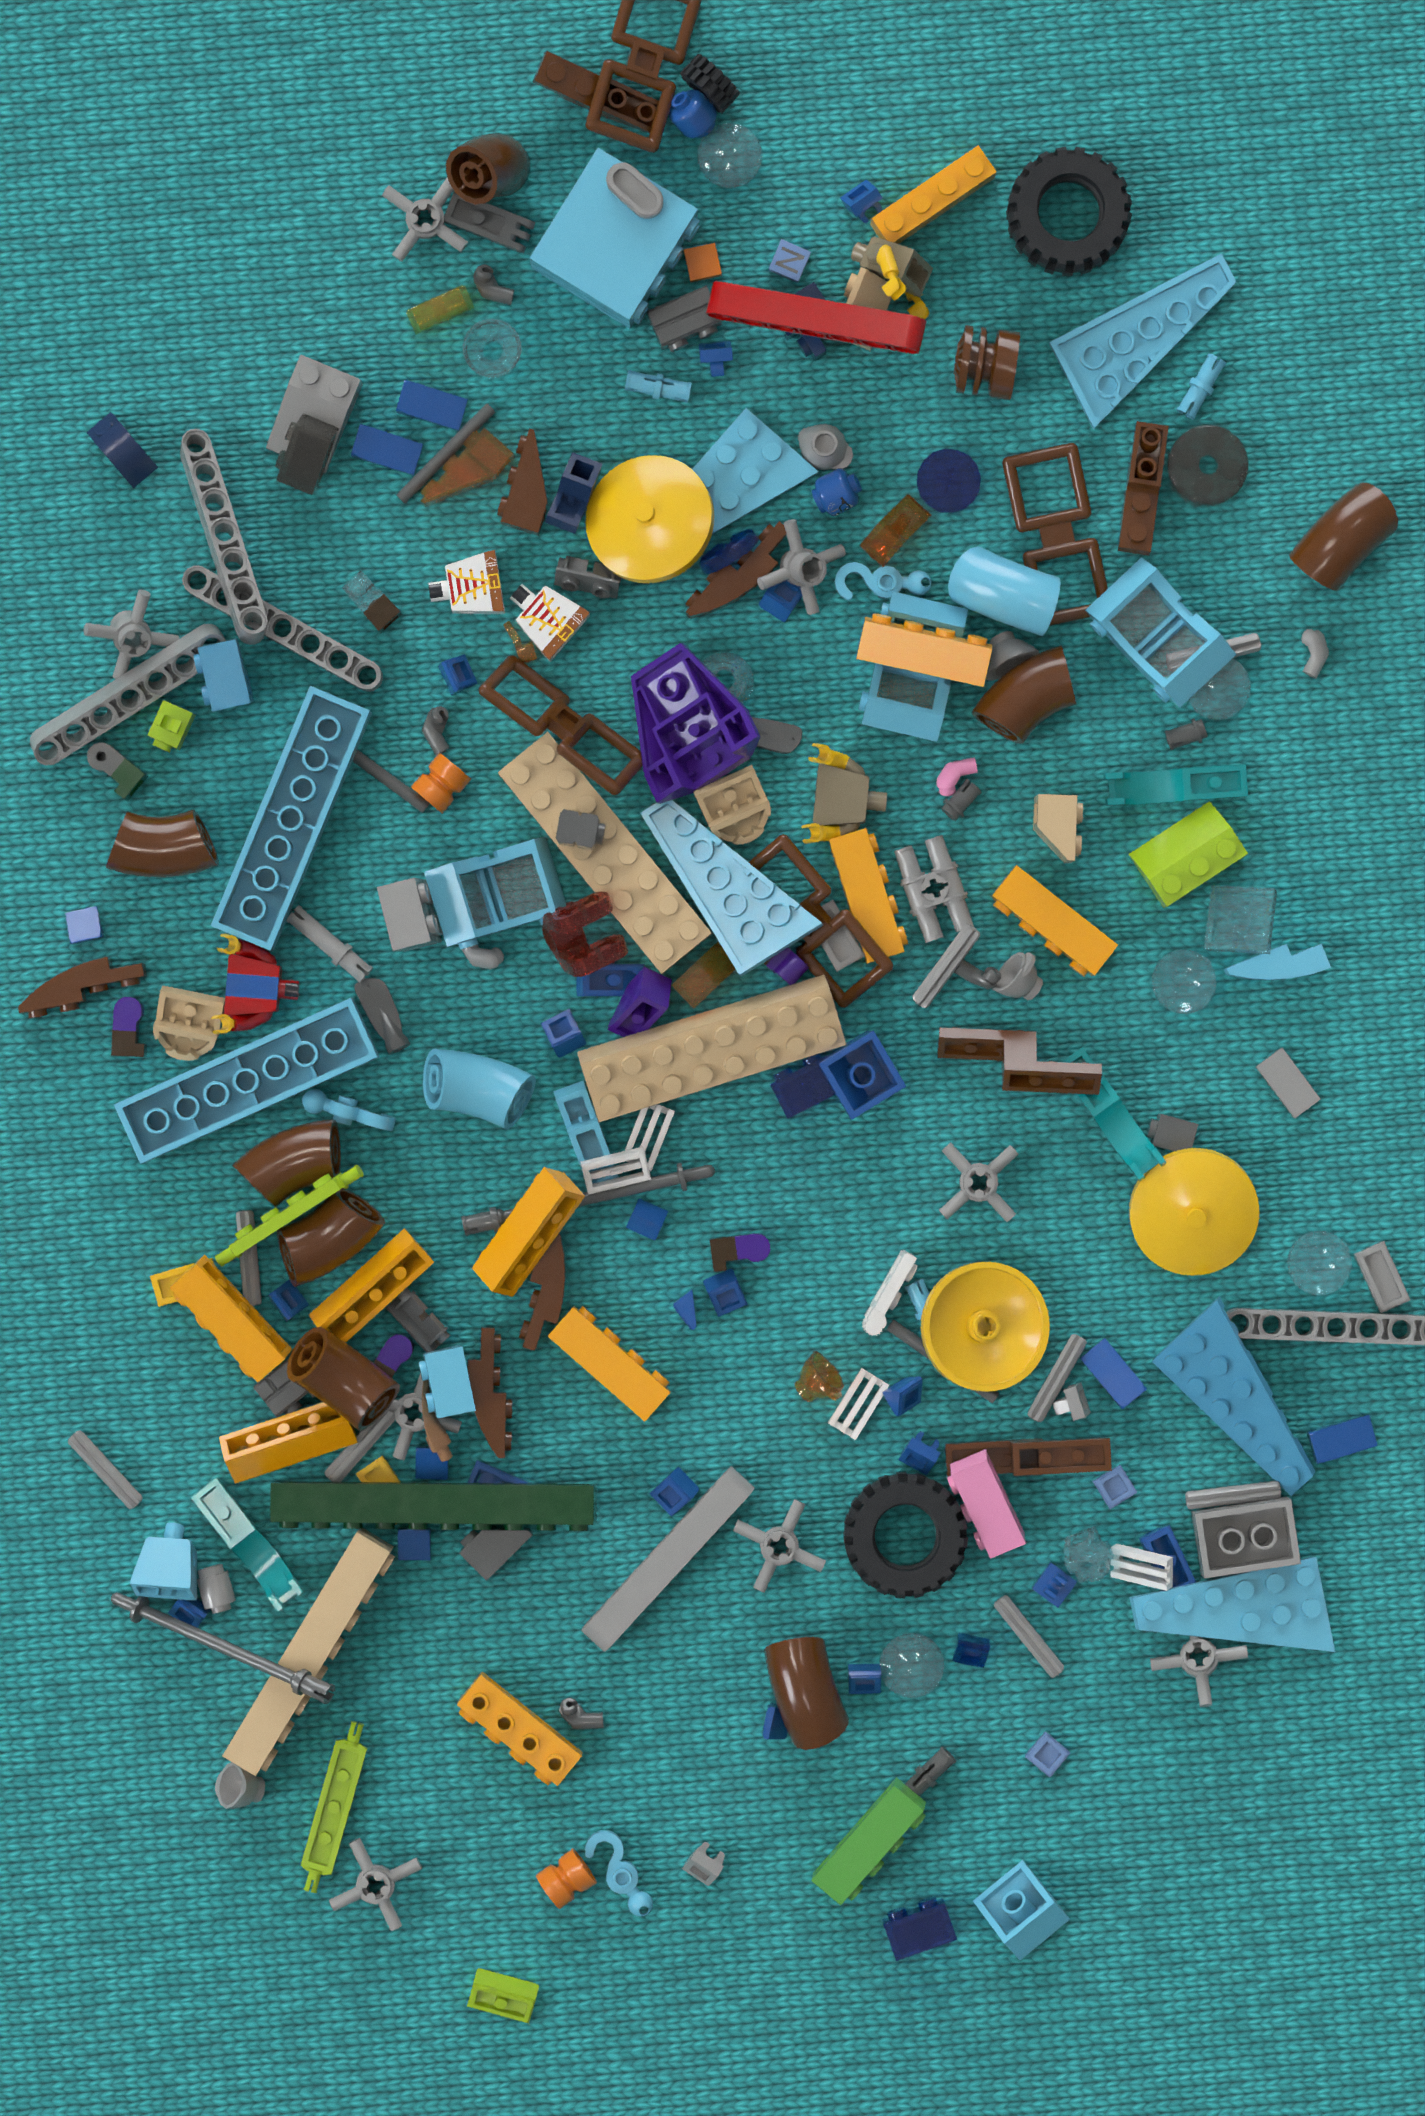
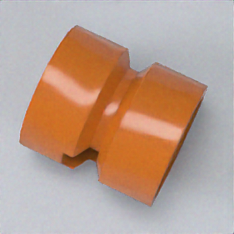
(441, 783)
(563, 1880)

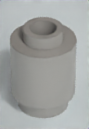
(215, 1588)

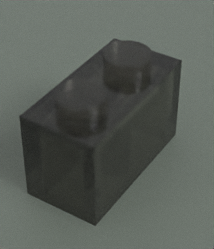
(306, 453)

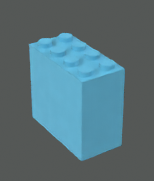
(607, 250)

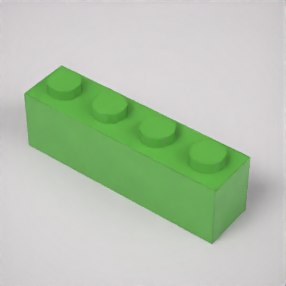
(869, 1841)

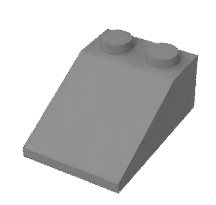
(317, 393)

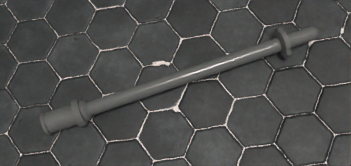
(496, 1217)
(301, 1681)

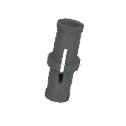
(930, 1771)

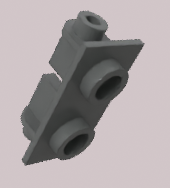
(573, 576)
(412, 1316)

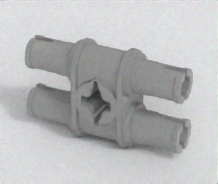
(943, 872)

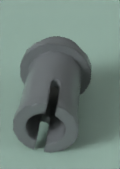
(1186, 734)
(961, 800)

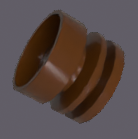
(987, 362)

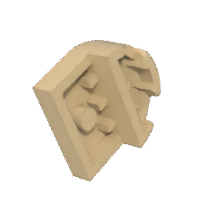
(735, 806)
(185, 1022)

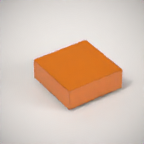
(702, 262)

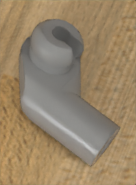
(1318, 649)
(484, 957)

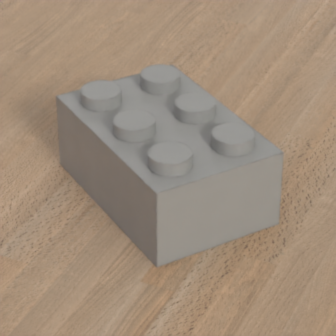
(409, 914)
(1246, 1537)

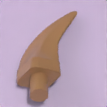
(436, 1434)

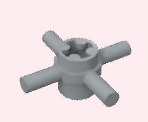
(426, 230)
(798, 574)
(130, 633)
(990, 1172)
(410, 1426)
(775, 1533)
(1201, 1673)
(379, 1872)

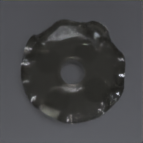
(1207, 489)

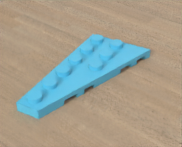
(1123, 345)
(749, 469)
(737, 901)
(1255, 1607)

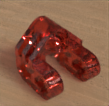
(568, 941)

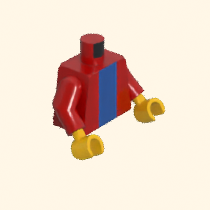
(252, 986)

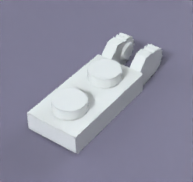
(888, 1294)

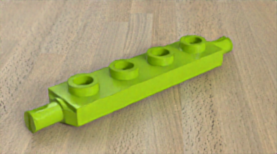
(297, 1206)
(333, 1807)

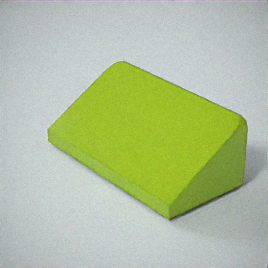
(503, 1995)

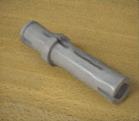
(328, 943)

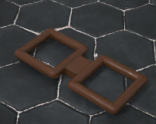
(643, 68)
(1056, 527)
(563, 723)
(829, 927)

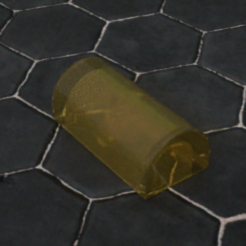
(439, 309)

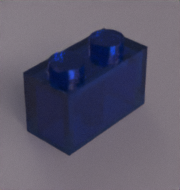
(801, 1088)
(919, 1928)

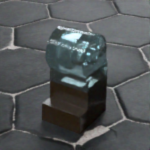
(371, 601)

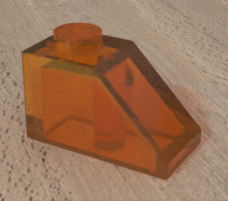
(895, 530)
(704, 976)

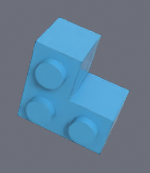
(224, 675)

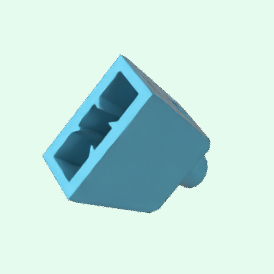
(167, 1566)

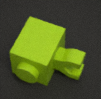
(170, 726)

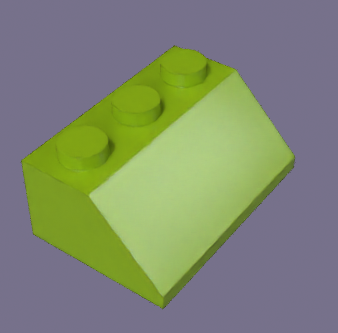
(1187, 854)

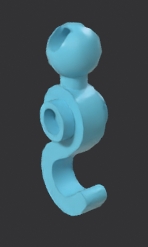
(882, 581)
(345, 1110)
(620, 1874)

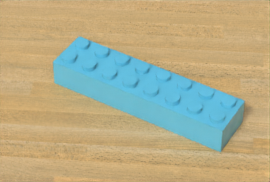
(291, 818)
(246, 1080)

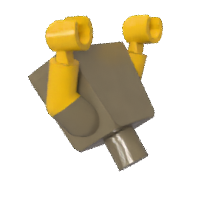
(900, 267)
(840, 796)

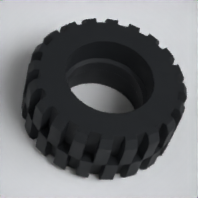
(1076, 168)
(905, 1579)

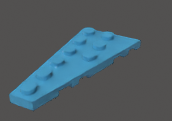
(1229, 1387)

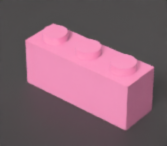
(986, 1504)

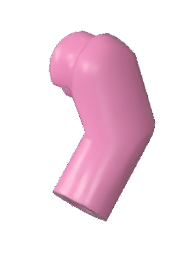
(951, 774)

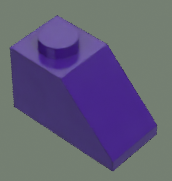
(641, 1003)

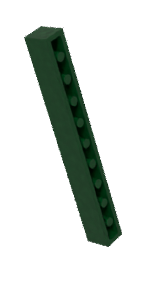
(434, 1504)

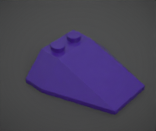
(688, 725)

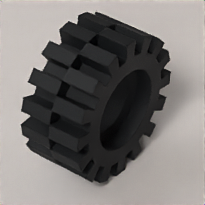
(710, 81)

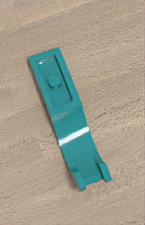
(1176, 785)
(1118, 1124)
(247, 1543)

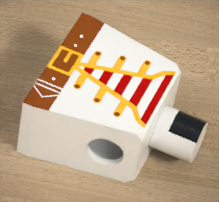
(471, 586)
(548, 618)

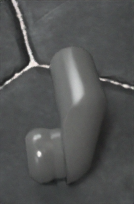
(489, 287)
(434, 727)
(978, 977)
(577, 1717)

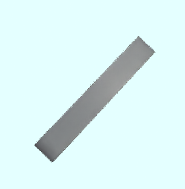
(223, 551)
(299, 632)
(120, 708)
(1319, 1321)
(667, 1559)

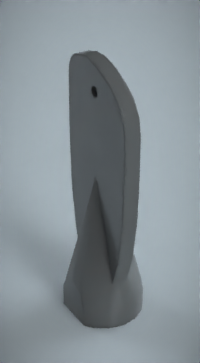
(777, 735)
(382, 1013)

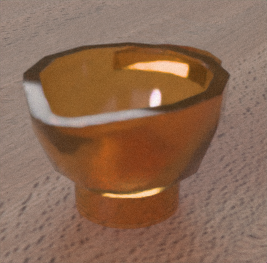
(819, 1379)

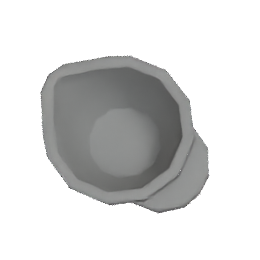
(824, 447)
(1007, 654)
(1019, 977)
(238, 1787)

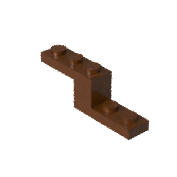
(1019, 1060)
(1037, 1456)

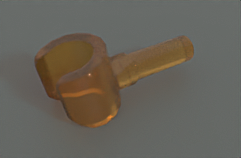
(524, 651)

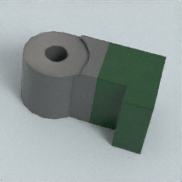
(110, 761)

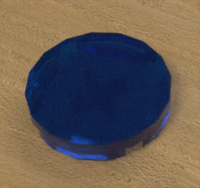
(948, 481)
(725, 554)

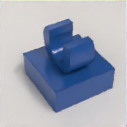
(862, 198)
(715, 354)
(919, 1454)
(1054, 1584)

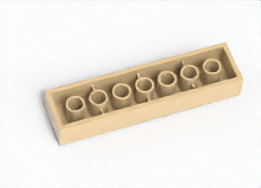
(637, 888)
(711, 1048)
(312, 1644)

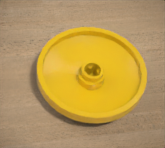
(649, 519)
(1194, 1212)
(985, 1326)

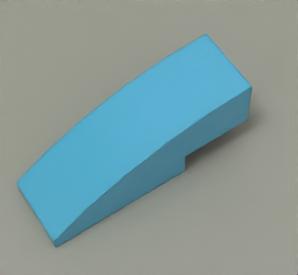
(1281, 964)
(582, 1125)

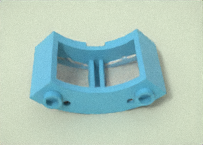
(1159, 633)
(903, 698)
(496, 896)

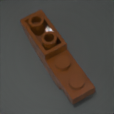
(579, 85)
(1142, 488)
(731, 585)
(68, 987)
(548, 1301)
(490, 1406)

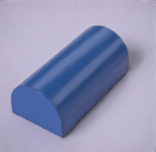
(1164, 1542)

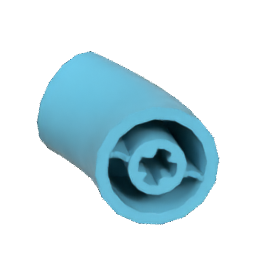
(1004, 590)
(476, 1086)

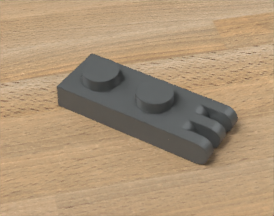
(488, 222)

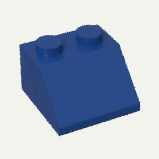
(861, 1074)

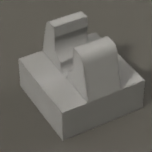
(1073, 1402)
(702, 1866)

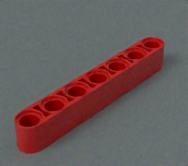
(816, 317)

